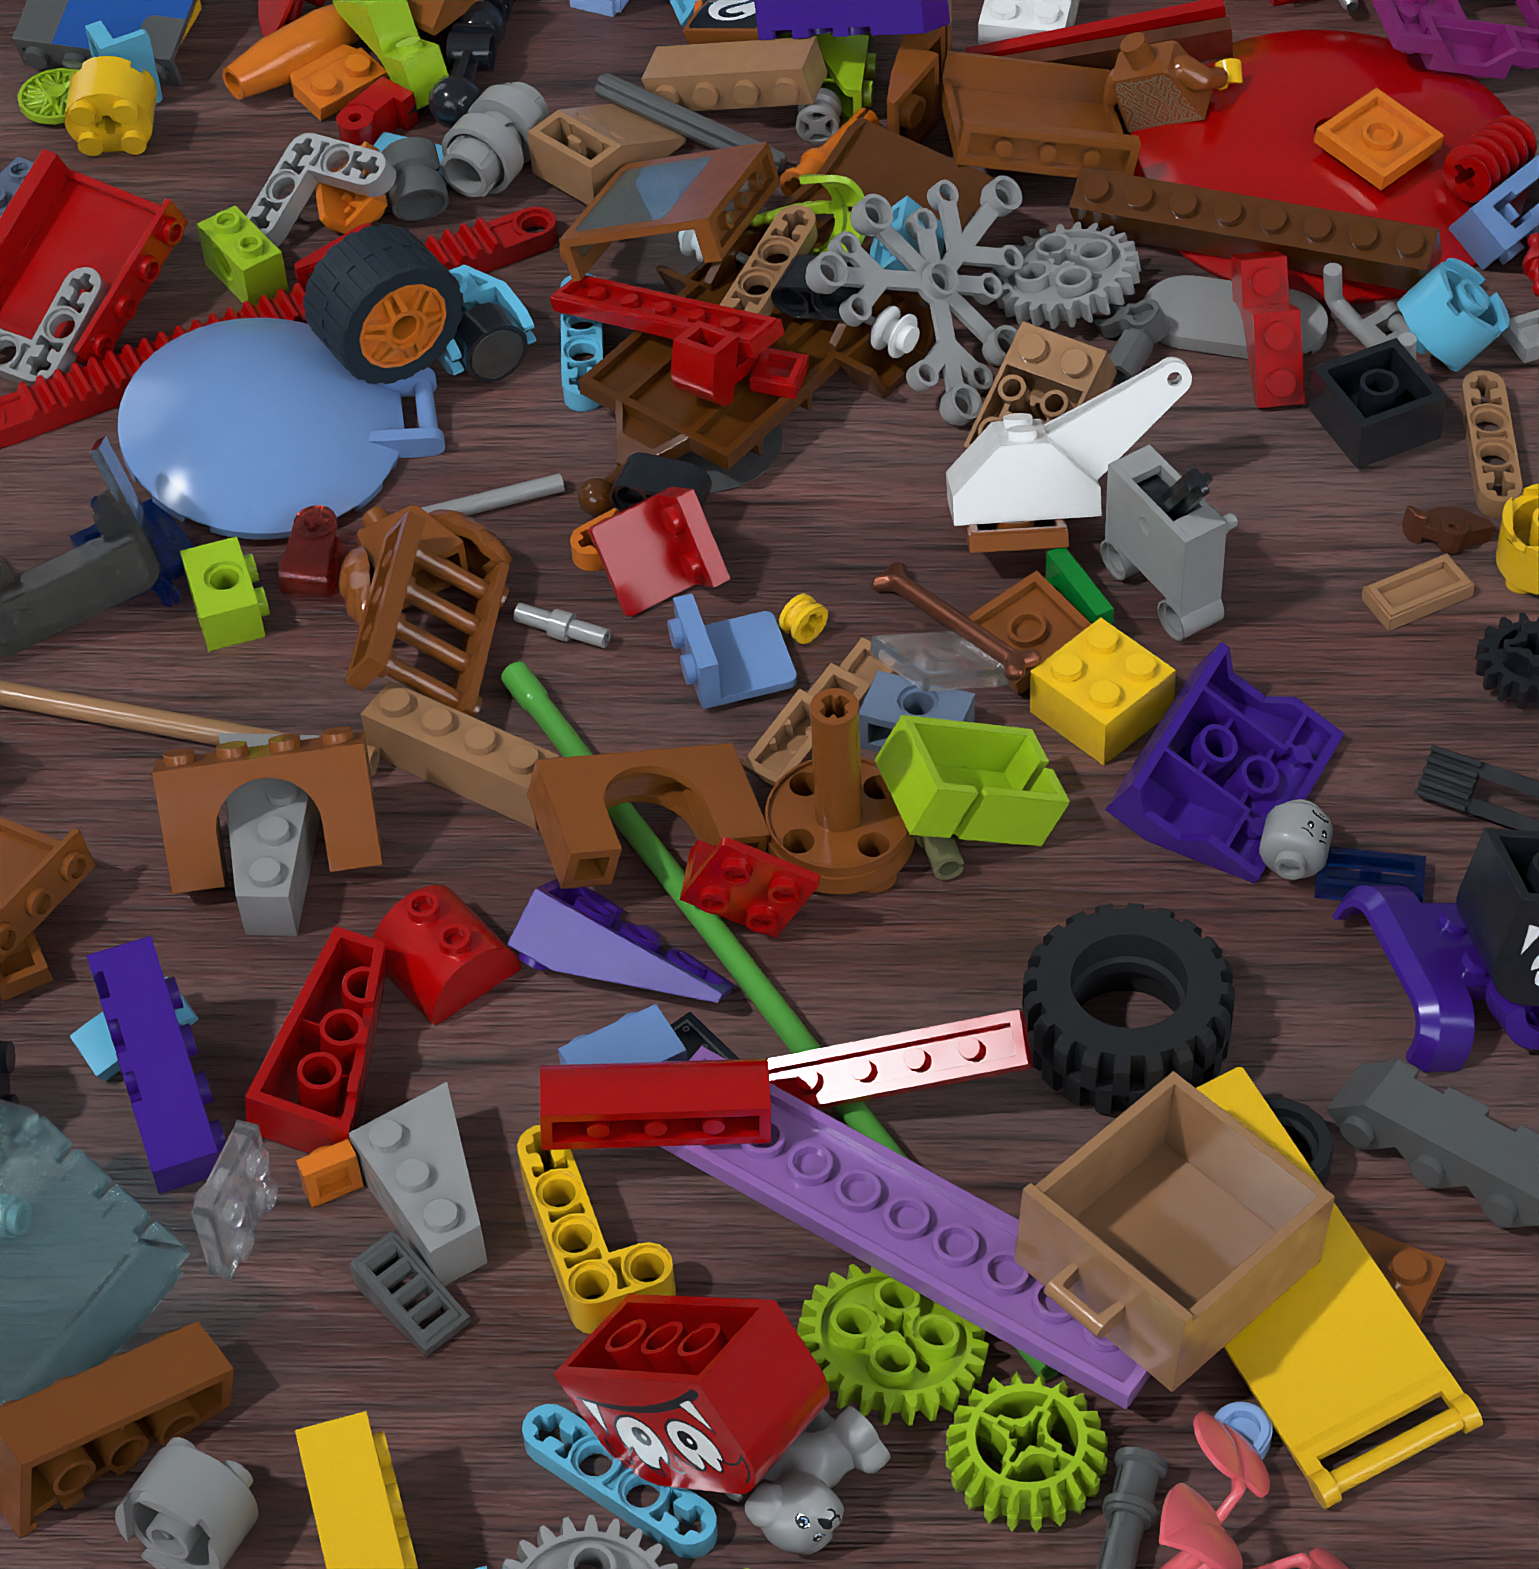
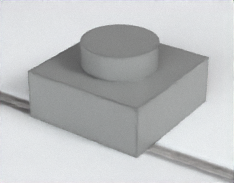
(1524, 335)

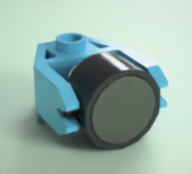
(492, 328)

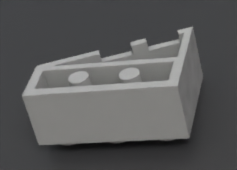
(423, 1183)

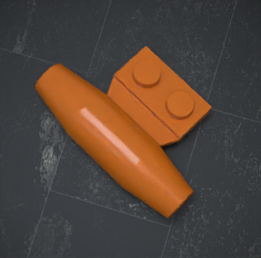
(313, 57)

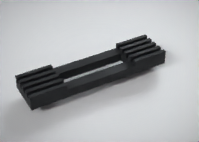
(1453, 779)

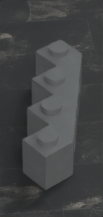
(1442, 1139)

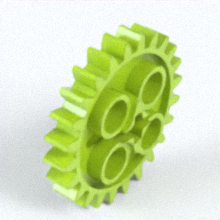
(890, 1346)

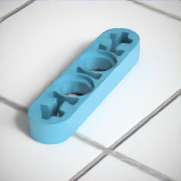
(577, 342)
(614, 1485)

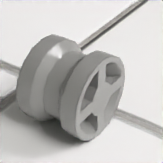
(819, 120)

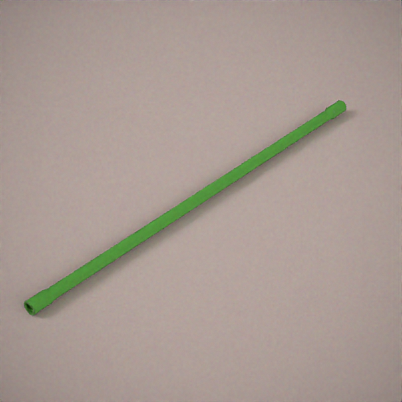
(786, 1024)

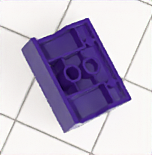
(1222, 767)

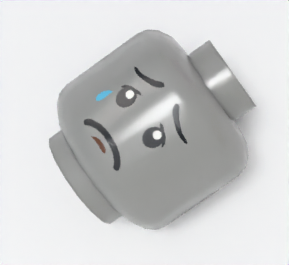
(1296, 837)

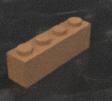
(737, 73)
(453, 750)

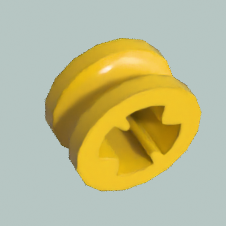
(803, 618)

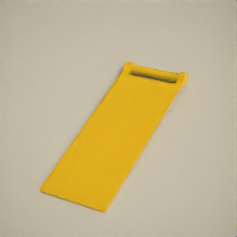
(1337, 1345)

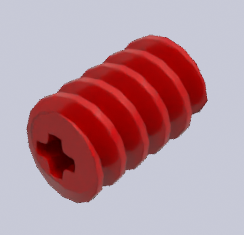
(1489, 157)

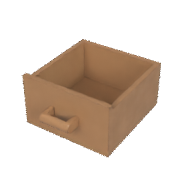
(1171, 1230)

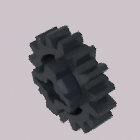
(1511, 660)

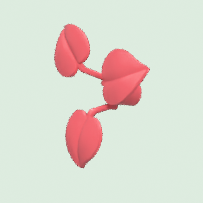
(1195, 1527)

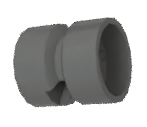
(418, 187)

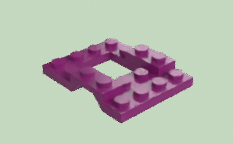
(1457, 44)

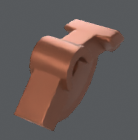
(1447, 526)

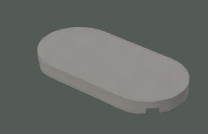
(1210, 322)

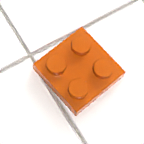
(1378, 138)

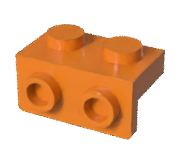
(346, 210)

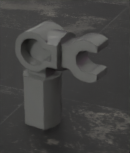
(1140, 328)

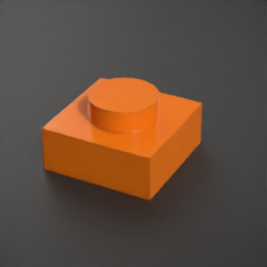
(329, 1173)

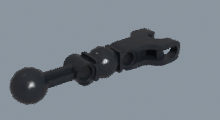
(468, 50)

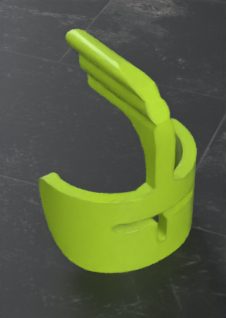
(844, 194)

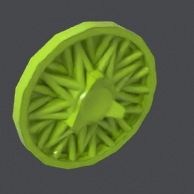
(45, 96)

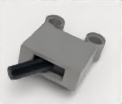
(1170, 535)

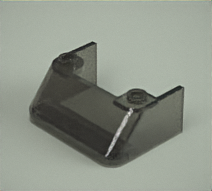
(87, 577)

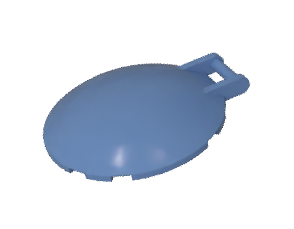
(263, 422)

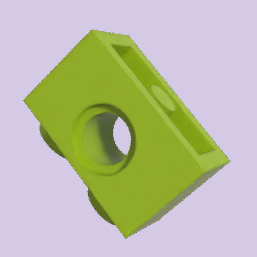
(242, 256)
(224, 593)

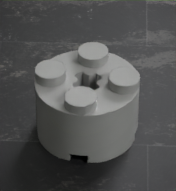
(188, 1508)

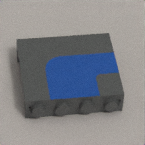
(55, 33)

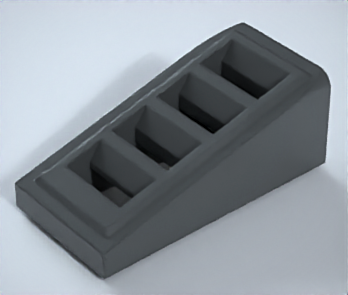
(388, 1264)

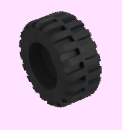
(1130, 953)

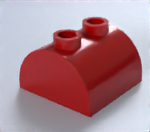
(442, 952)

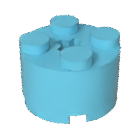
(1453, 314)

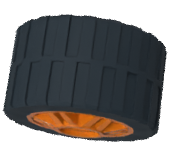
(383, 304)

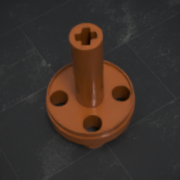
(837, 807)

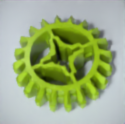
(1042, 1477)

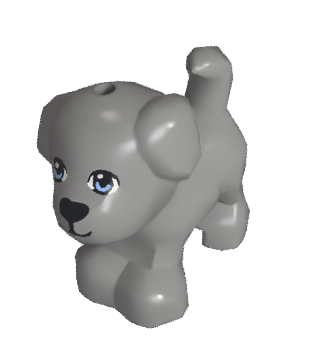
(798, 1505)

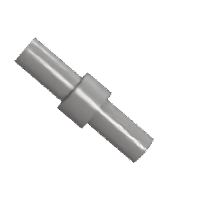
(562, 625)

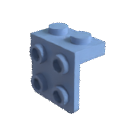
(731, 656)

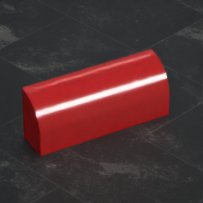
(655, 1104)

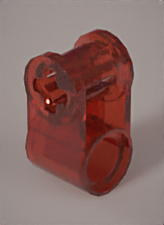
(311, 554)

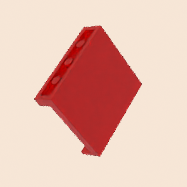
(74, 222)

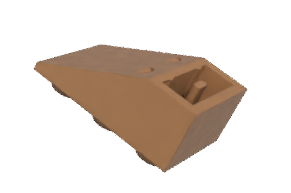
(589, 144)
(1044, 378)

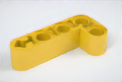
(576, 1227)

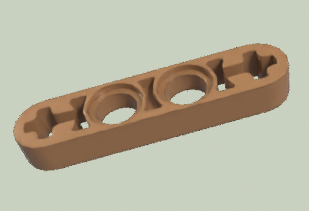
(774, 241)
(1490, 443)

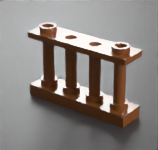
(384, 621)

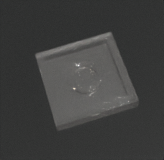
(938, 661)

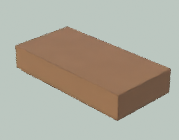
(1417, 592)

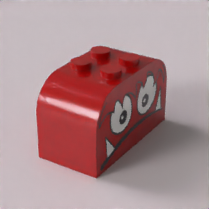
(695, 1388)

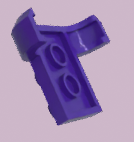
(1434, 966)

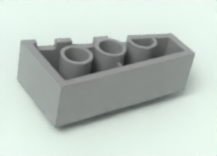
(271, 846)

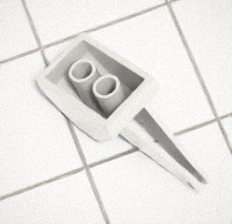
(1053, 468)

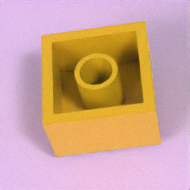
(1102, 691)

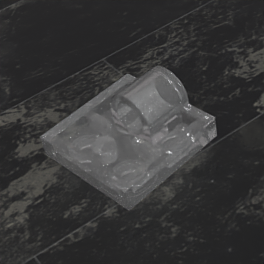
(234, 1200)

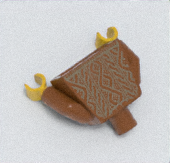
(1163, 83)

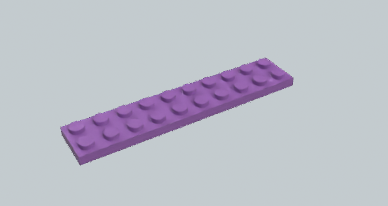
(913, 1231)

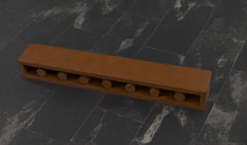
(1233, 223)

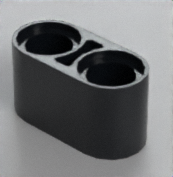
(797, 300)
(650, 474)

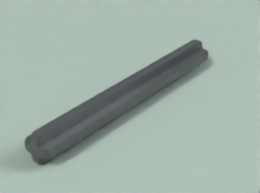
(675, 116)

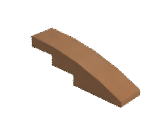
(789, 736)

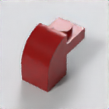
(709, 363)

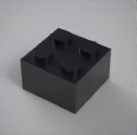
(1377, 403)

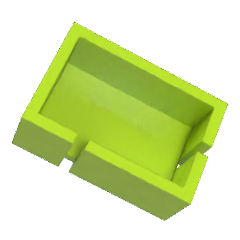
(971, 781)

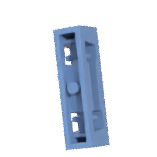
(1487, 232)

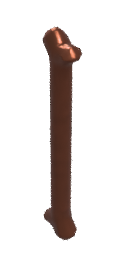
(1015, 661)

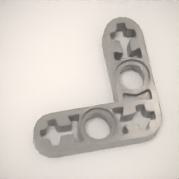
(314, 160)
(35, 353)

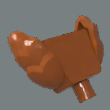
(444, 533)

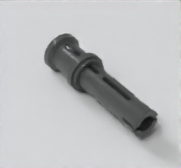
(1130, 1506)

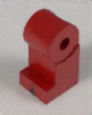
(377, 110)

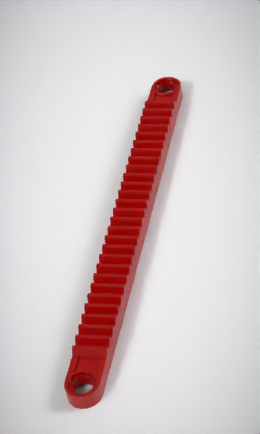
(103, 383)

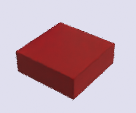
(779, 373)

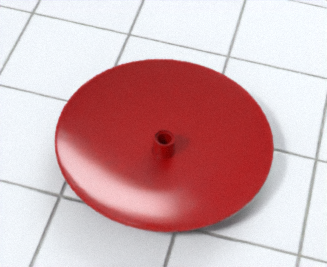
(1264, 131)

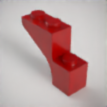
(1270, 327)

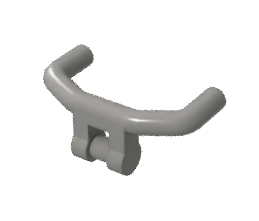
(1372, 328)

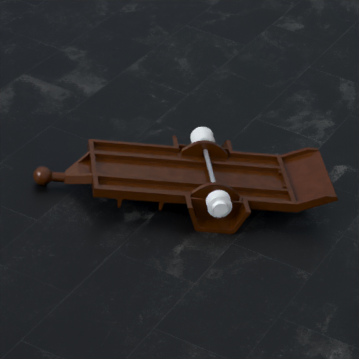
(875, 355)

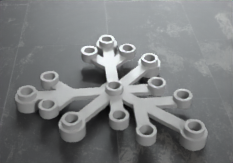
(934, 281)

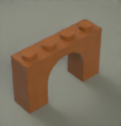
(328, 768)
(695, 782)

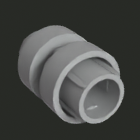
(491, 140)

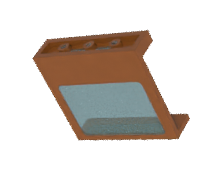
(700, 191)

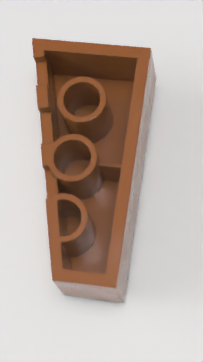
(106, 1420)

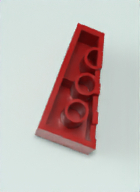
(320, 1059)

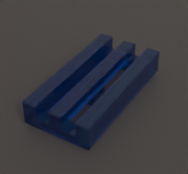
(1336, 883)

